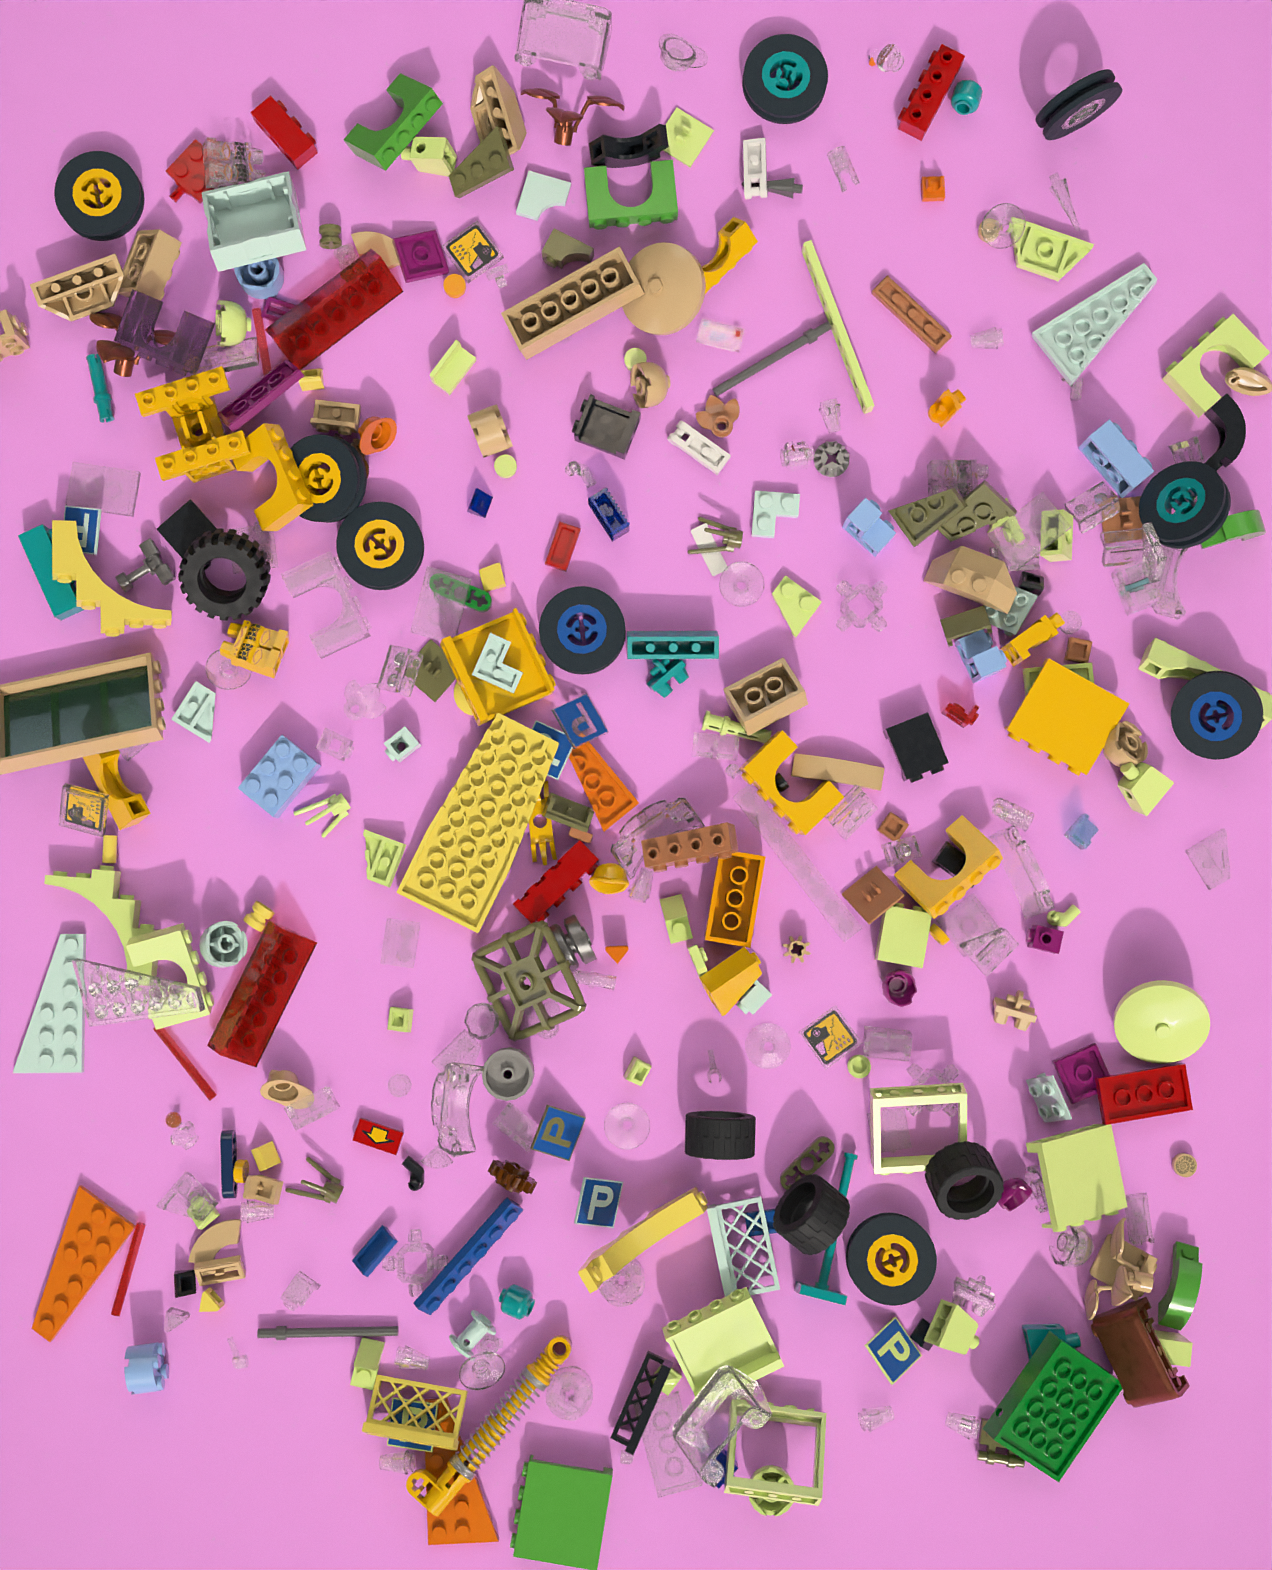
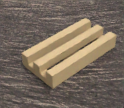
(218, 1268)

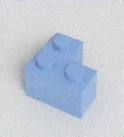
(868, 528)
(979, 656)

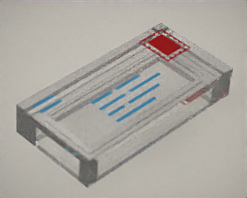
(720, 335)

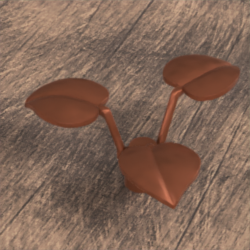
(565, 119)
(122, 355)

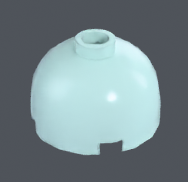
(223, 944)

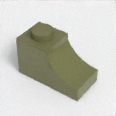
(564, 249)

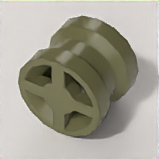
(330, 236)

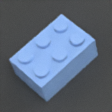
(1116, 458)
(279, 776)

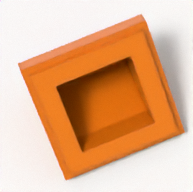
(617, 952)

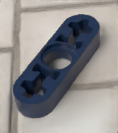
(228, 1159)

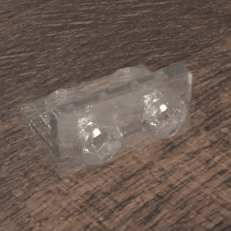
(1093, 507)
(400, 670)

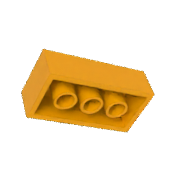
(735, 899)

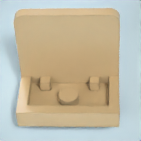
(14, 339)
(1105, 1267)

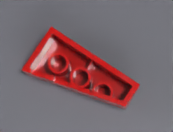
(557, 883)

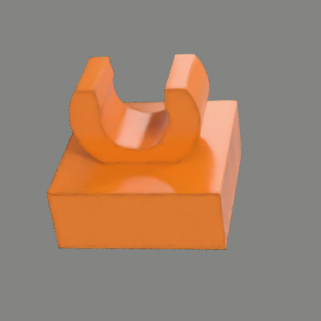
(932, 188)

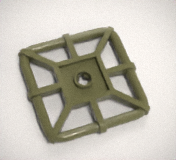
(532, 968)

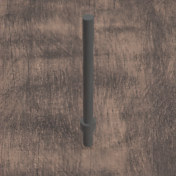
(808, 337)
(283, 1332)

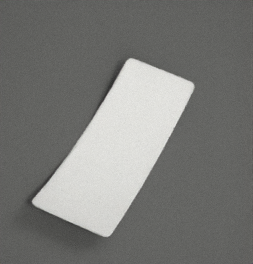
(705, 540)

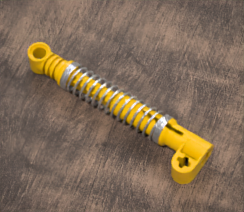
(489, 1433)

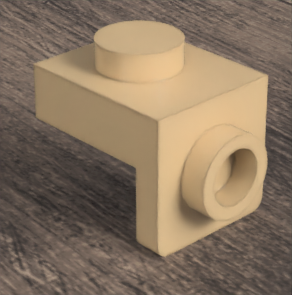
(263, 1189)

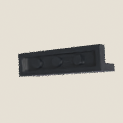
(647, 1410)

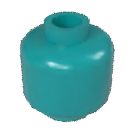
(966, 97)
(516, 1301)

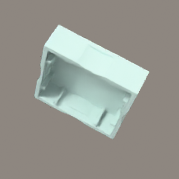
(253, 221)

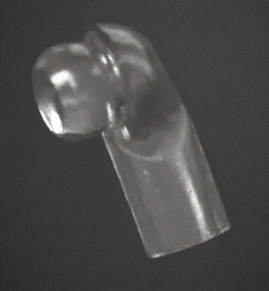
(1076, 388)
(582, 470)

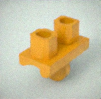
(946, 407)

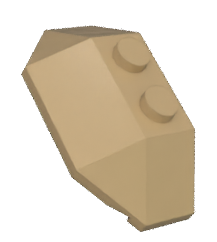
(497, 105)
(81, 289)
(974, 578)

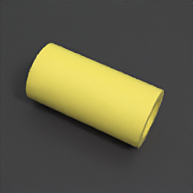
(109, 849)

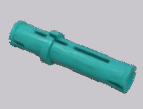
(100, 389)

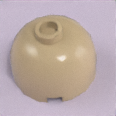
(650, 384)
(1125, 745)

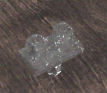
(976, 1292)

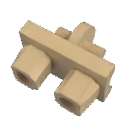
(1015, 1007)

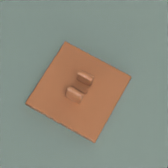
(1127, 517)
(873, 895)

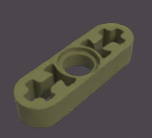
(797, 1162)

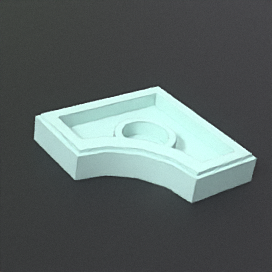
(540, 194)

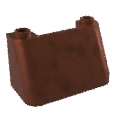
(1138, 1355)

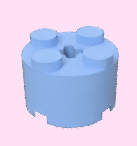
(264, 284)
(146, 1368)

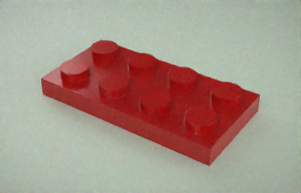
(1143, 1094)

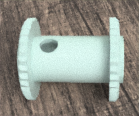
(474, 1333)

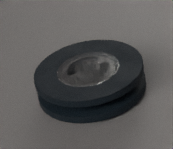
(1078, 104)

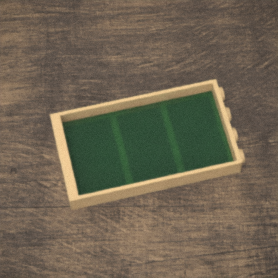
(80, 712)

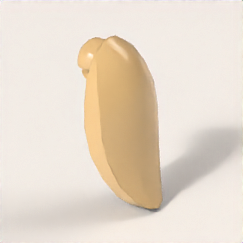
(1248, 381)

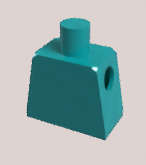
(1035, 1334)

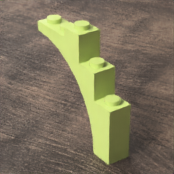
(104, 892)

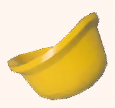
(609, 879)

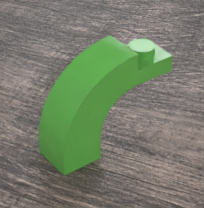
(1238, 526)
(1184, 1287)

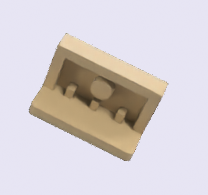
(336, 417)

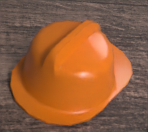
(376, 434)

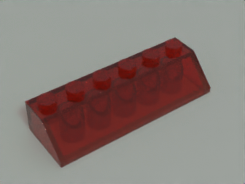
(334, 309)
(261, 994)

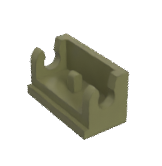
(965, 623)
(568, 812)

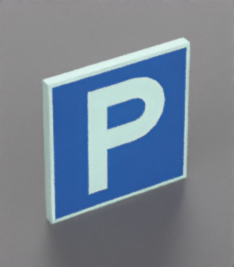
(87, 526)
(563, 751)
(598, 1202)

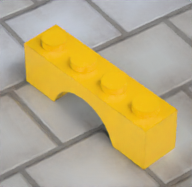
(734, 242)
(125, 806)

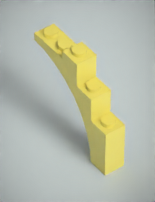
(91, 592)

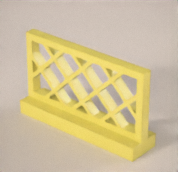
(414, 1434)

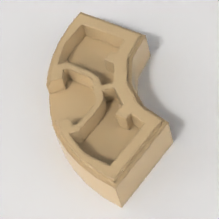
(379, 243)
(214, 1239)

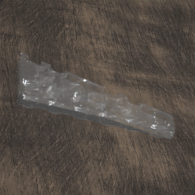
(125, 995)

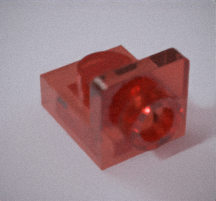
(957, 714)

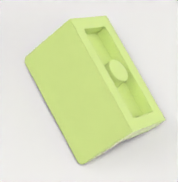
(452, 368)

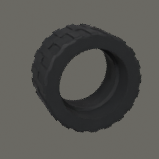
(720, 1135)
(973, 1197)
(811, 1214)

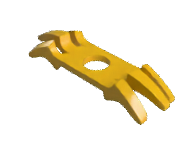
(543, 834)

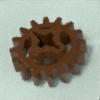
(512, 1176)

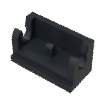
(950, 859)

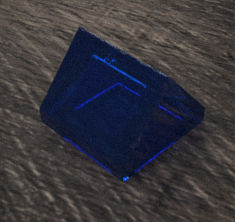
(480, 503)

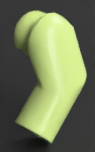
(1063, 919)

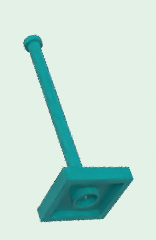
(821, 1289)

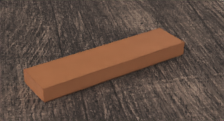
(911, 314)

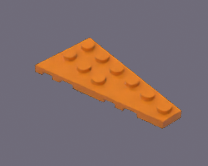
(85, 1250)
(466, 1515)

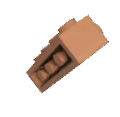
(690, 846)

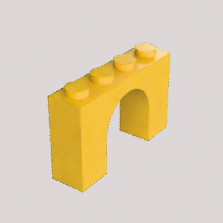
(291, 494)
(761, 771)
(937, 895)

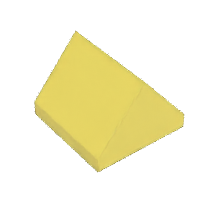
(312, 379)
(266, 1156)
(210, 1301)

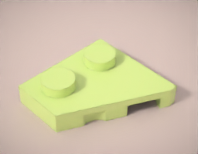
(795, 604)
(382, 857)
(698, 957)

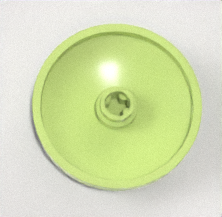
(1161, 1021)

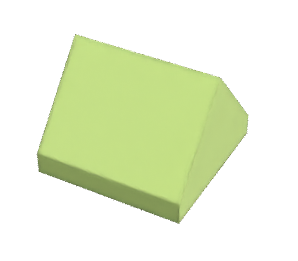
(637, 1071)

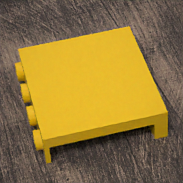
(485, 698)
(1066, 717)

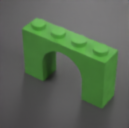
(385, 145)
(605, 211)

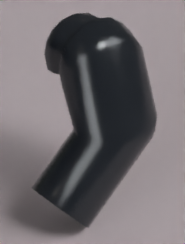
(416, 1173)

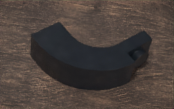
(629, 151)
(1232, 431)

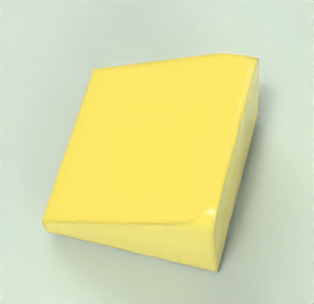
(492, 577)

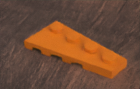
(602, 786)

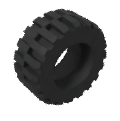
(209, 597)

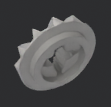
(832, 469)

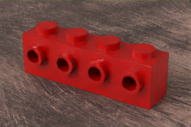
(931, 92)

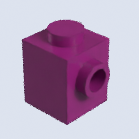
(1044, 939)

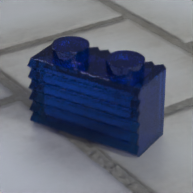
(609, 514)

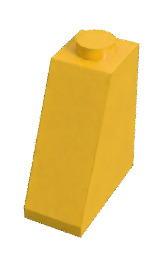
(731, 979)

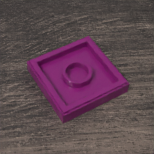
(420, 256)
(1079, 1072)

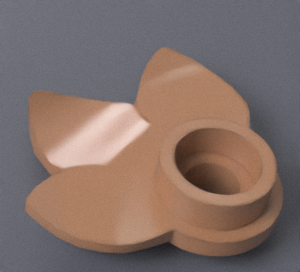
(718, 413)

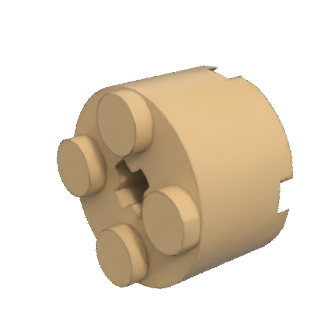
(490, 430)

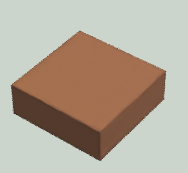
(1078, 650)
(892, 827)
(580, 835)

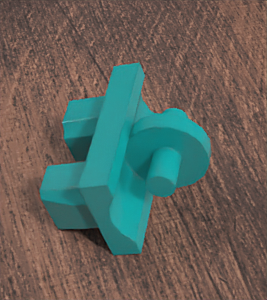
(673, 669)

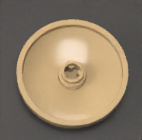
(671, 288)

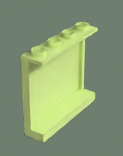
(1080, 1175)
(722, 1335)

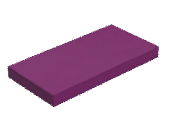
(260, 395)

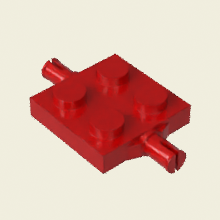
(189, 173)

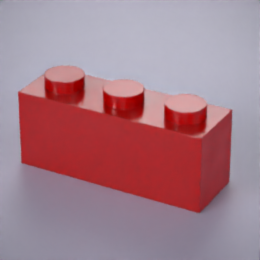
(284, 131)

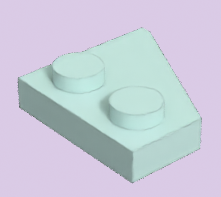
(197, 711)

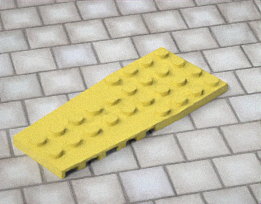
(480, 825)

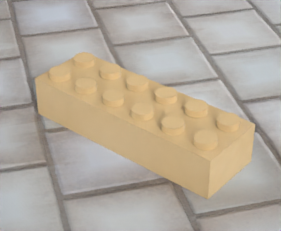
(572, 303)

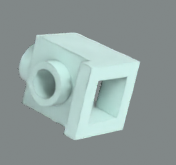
(401, 736)
(754, 998)

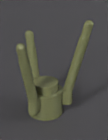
(731, 537)
(330, 1191)

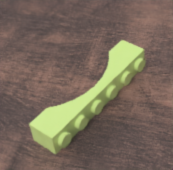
(1167, 661)

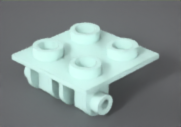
(1014, 619)
(1048, 1098)

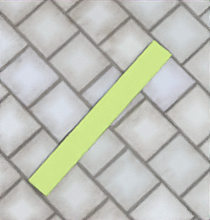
(838, 329)

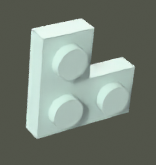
(768, 506)
(490, 665)

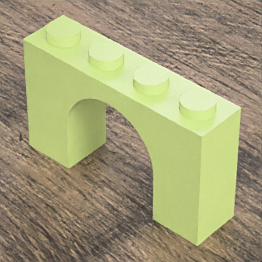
(1228, 337)
(172, 945)

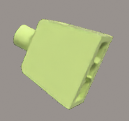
(431, 155)
(1143, 786)
(952, 1329)

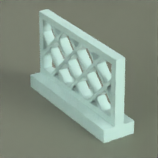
(722, 1246)

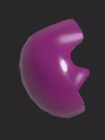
(899, 987)
(1015, 1193)

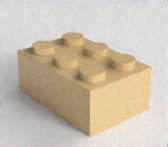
(765, 696)

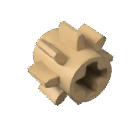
(802, 951)

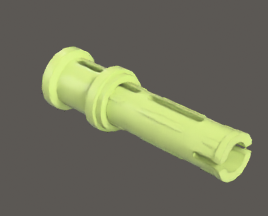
(726, 726)

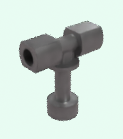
(151, 564)

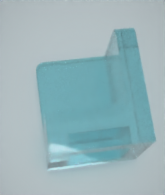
(1081, 832)

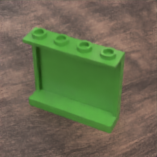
(561, 1514)

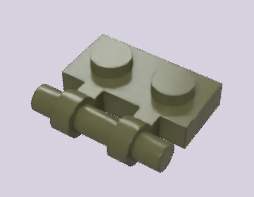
(990, 1456)

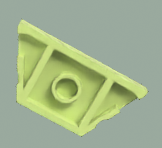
(1048, 251)

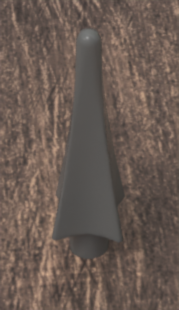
(782, 187)

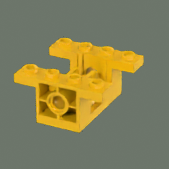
(194, 407)

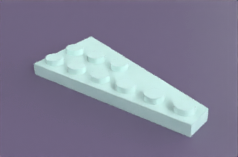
(1084, 330)
(58, 1022)

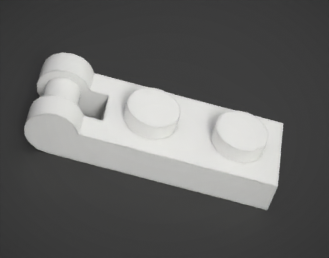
(755, 167)
(699, 447)

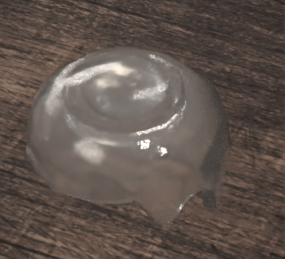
(481, 1020)

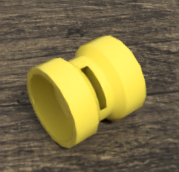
(258, 918)

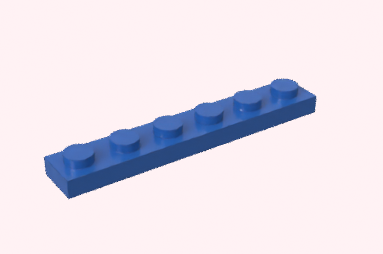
(468, 1256)

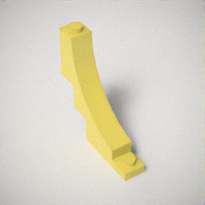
(633, 1241)

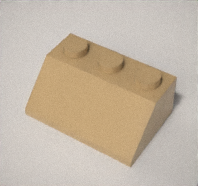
(150, 263)

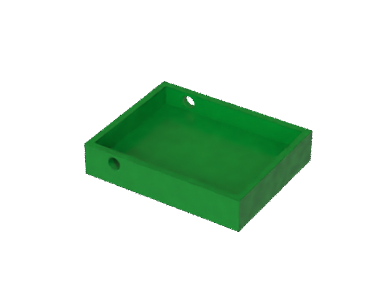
(1053, 1406)

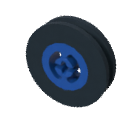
(555, 633)
(1223, 741)

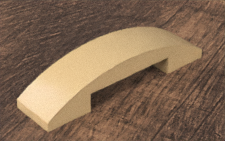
(837, 771)

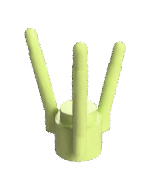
(336, 805)

